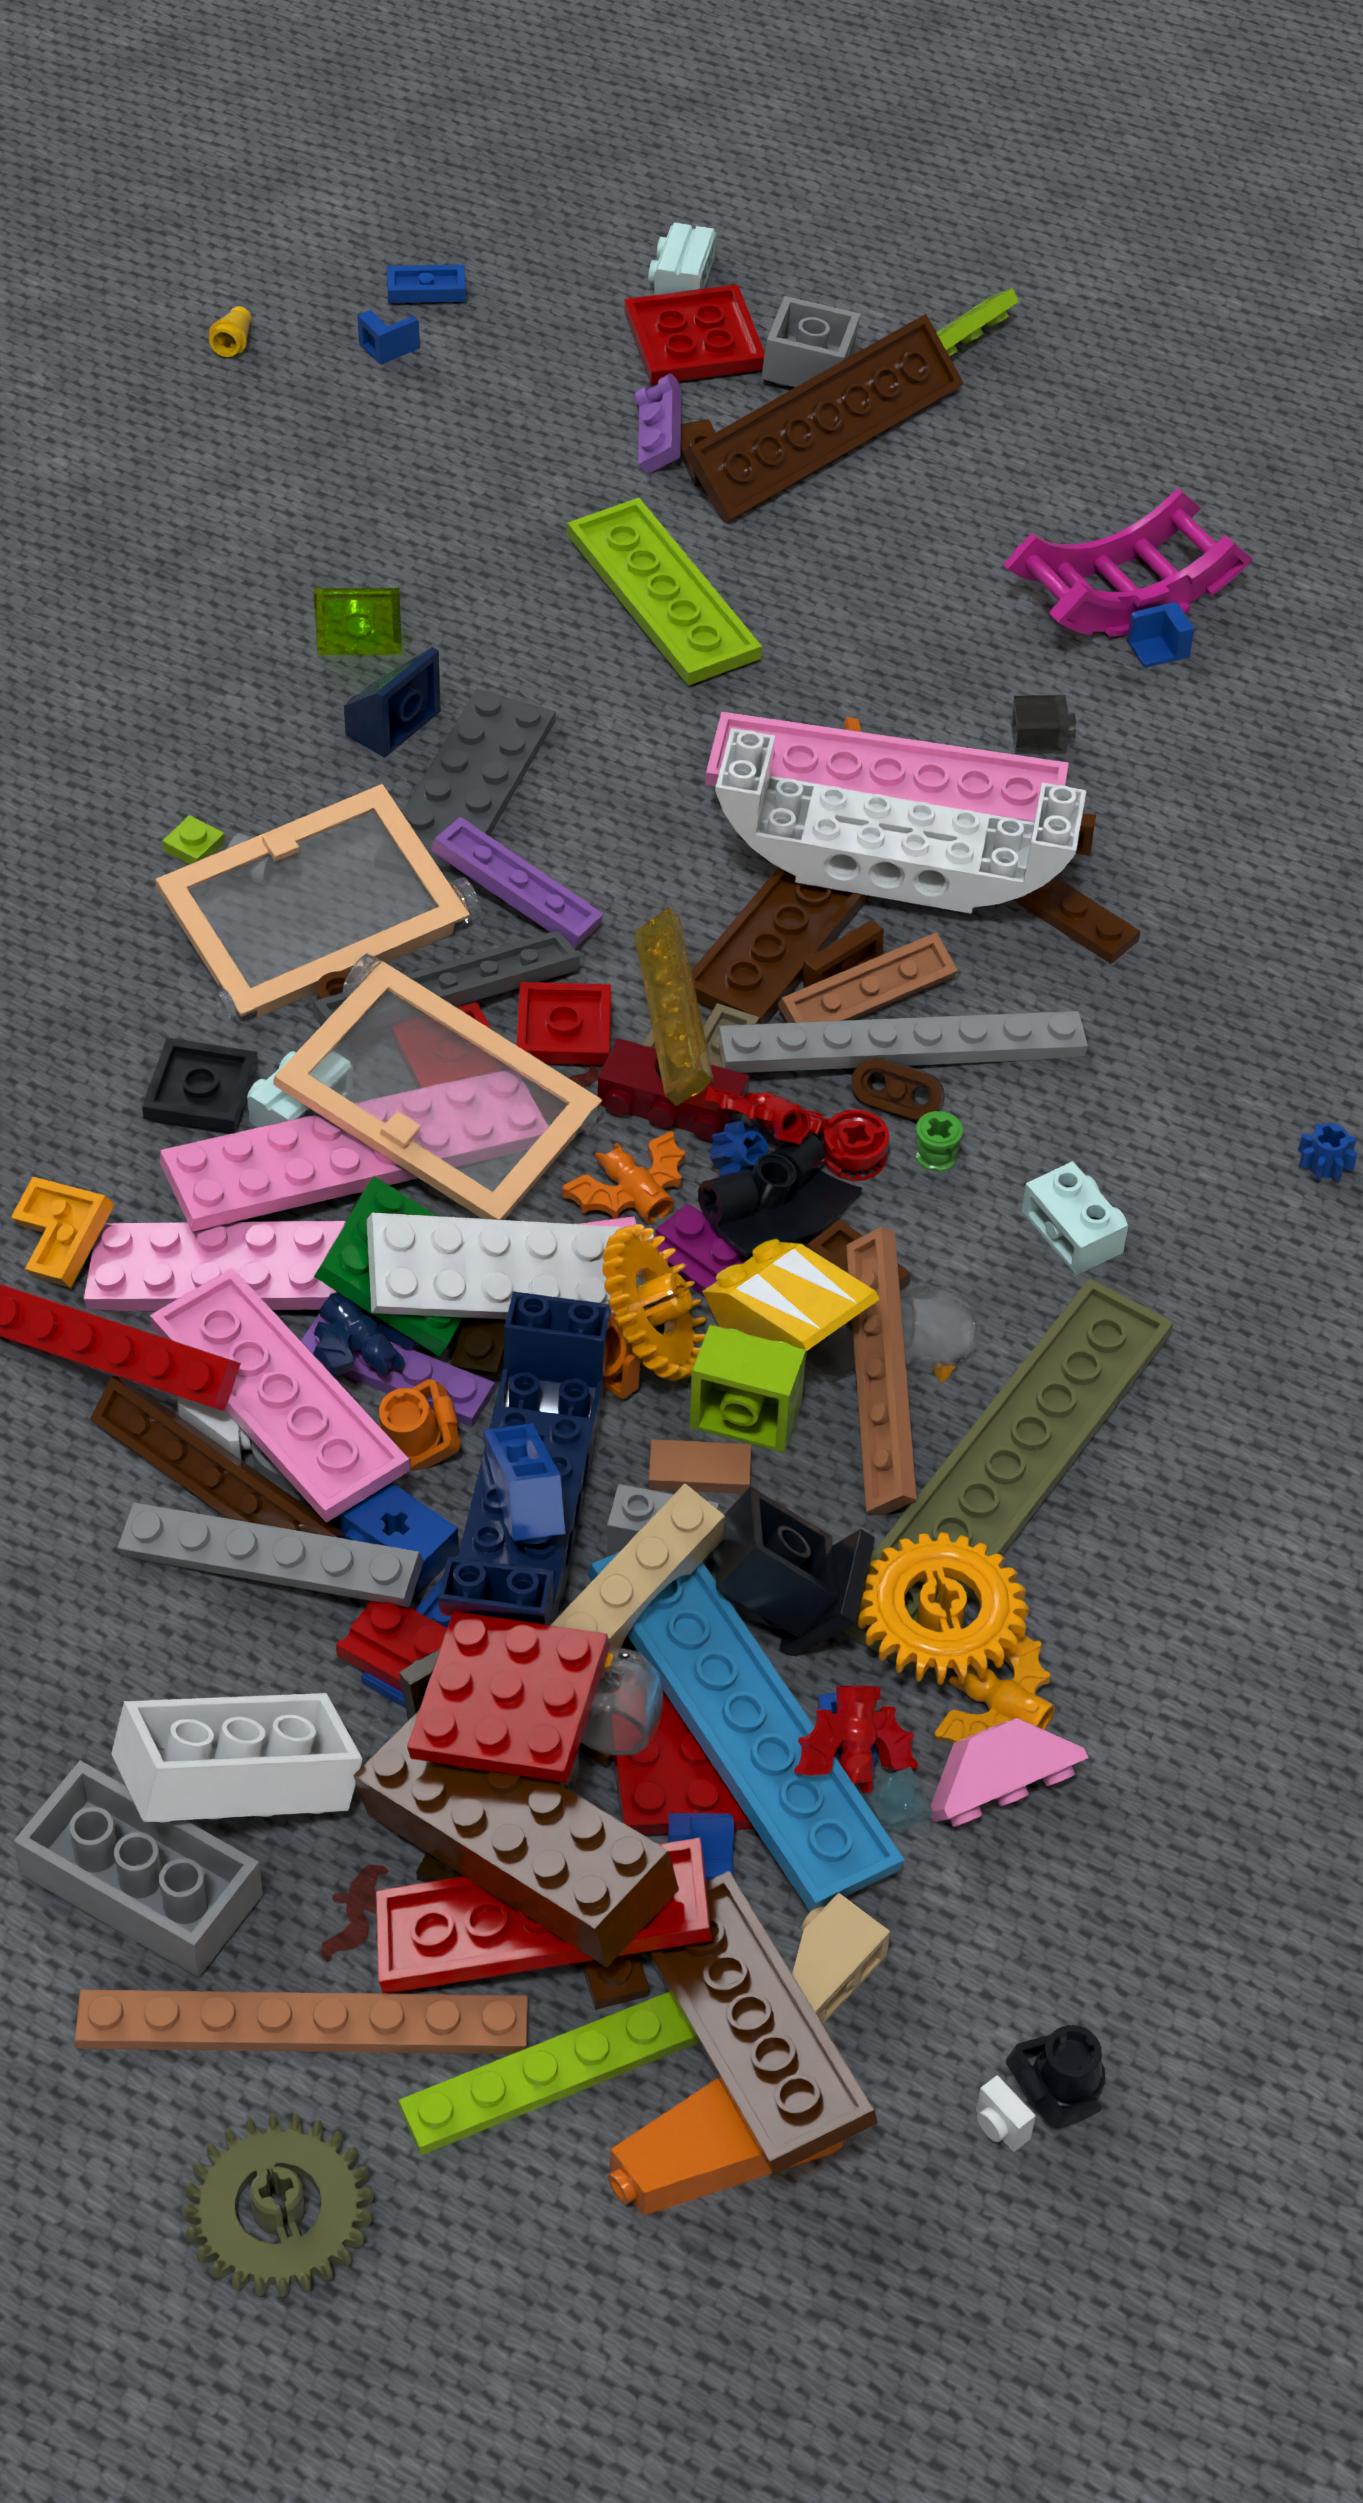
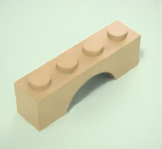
(662, 1551)

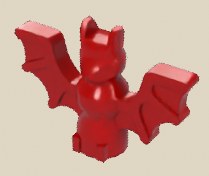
(772, 1112)
(856, 1730)

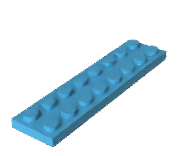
(751, 1733)

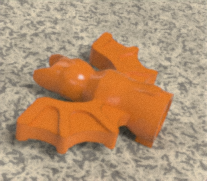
(636, 1185)

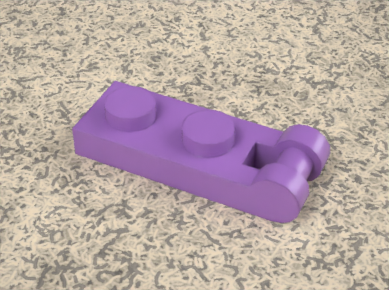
(659, 424)

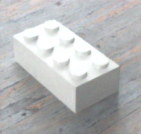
(235, 1757)

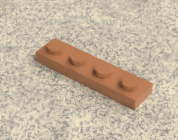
(872, 984)

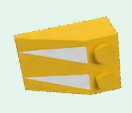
(787, 1295)

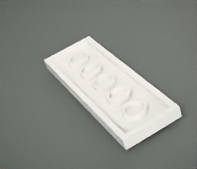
(477, 1263)

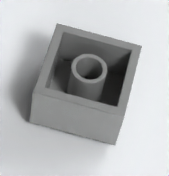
(807, 341)

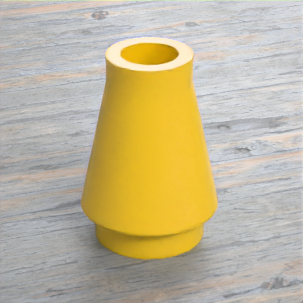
(230, 332)

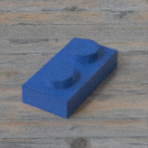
(426, 283)

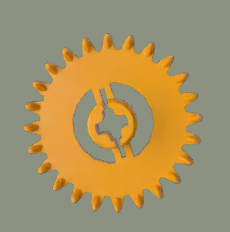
(631, 1254)
(932, 1639)

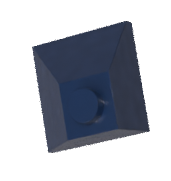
(395, 705)

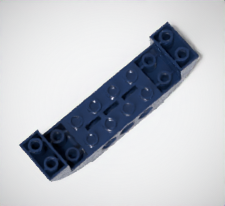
(556, 1382)

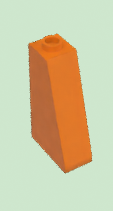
(688, 2154)

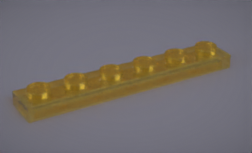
(673, 1007)

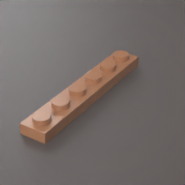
(882, 1377)

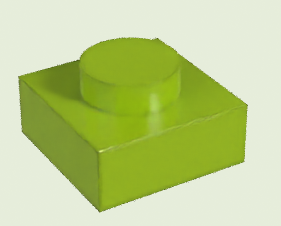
(193, 840)

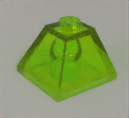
(358, 621)

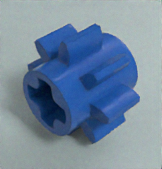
(737, 1148)
(1328, 1151)

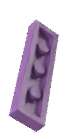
(516, 881)
(467, 1390)

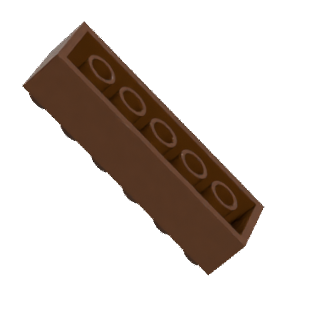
(525, 1845)

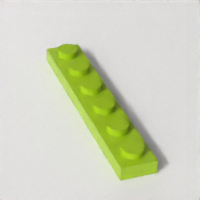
(545, 2073)

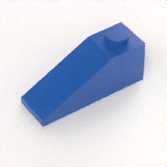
(525, 1483)

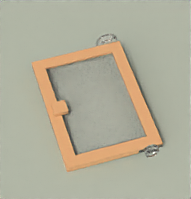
(314, 902)
(437, 1091)

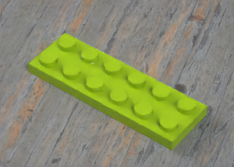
(664, 591)

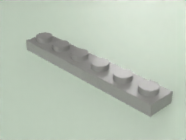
(271, 1554)

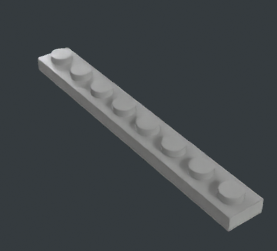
(901, 1041)

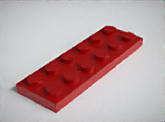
(464, 1933)

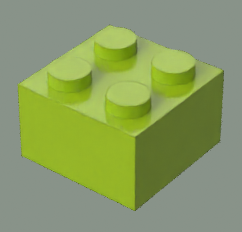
(747, 1388)

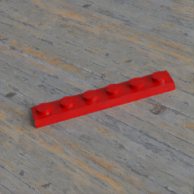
(117, 1348)

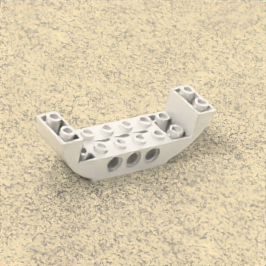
(892, 843)

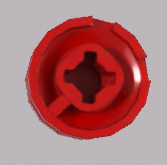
(869, 1139)

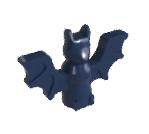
(356, 1330)

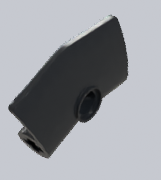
(777, 1199)

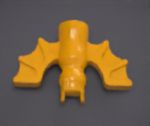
(1004, 1698)

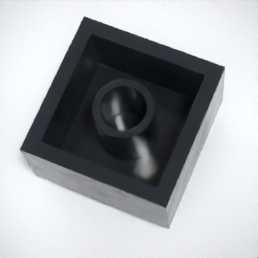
(775, 1563)

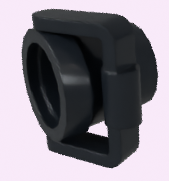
(1065, 2075)

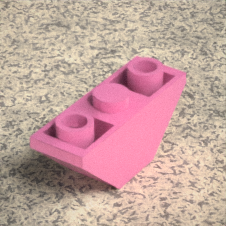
(999, 1767)

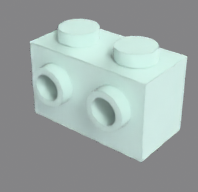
(1075, 1217)

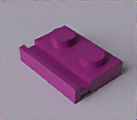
(697, 1247)

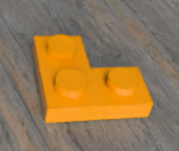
(69, 1226)

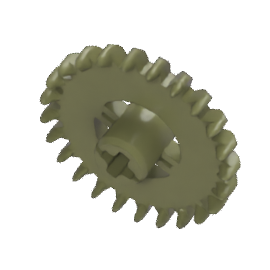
(280, 2157)

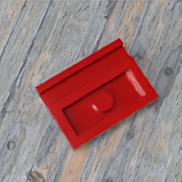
(389, 1640)

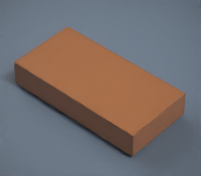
(700, 1465)

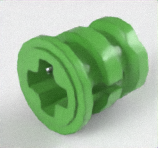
(938, 1140)

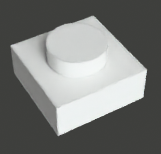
(1004, 2114)

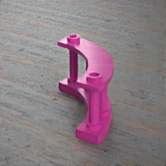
(1089, 610)

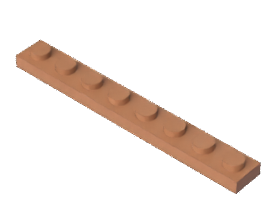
(301, 2022)

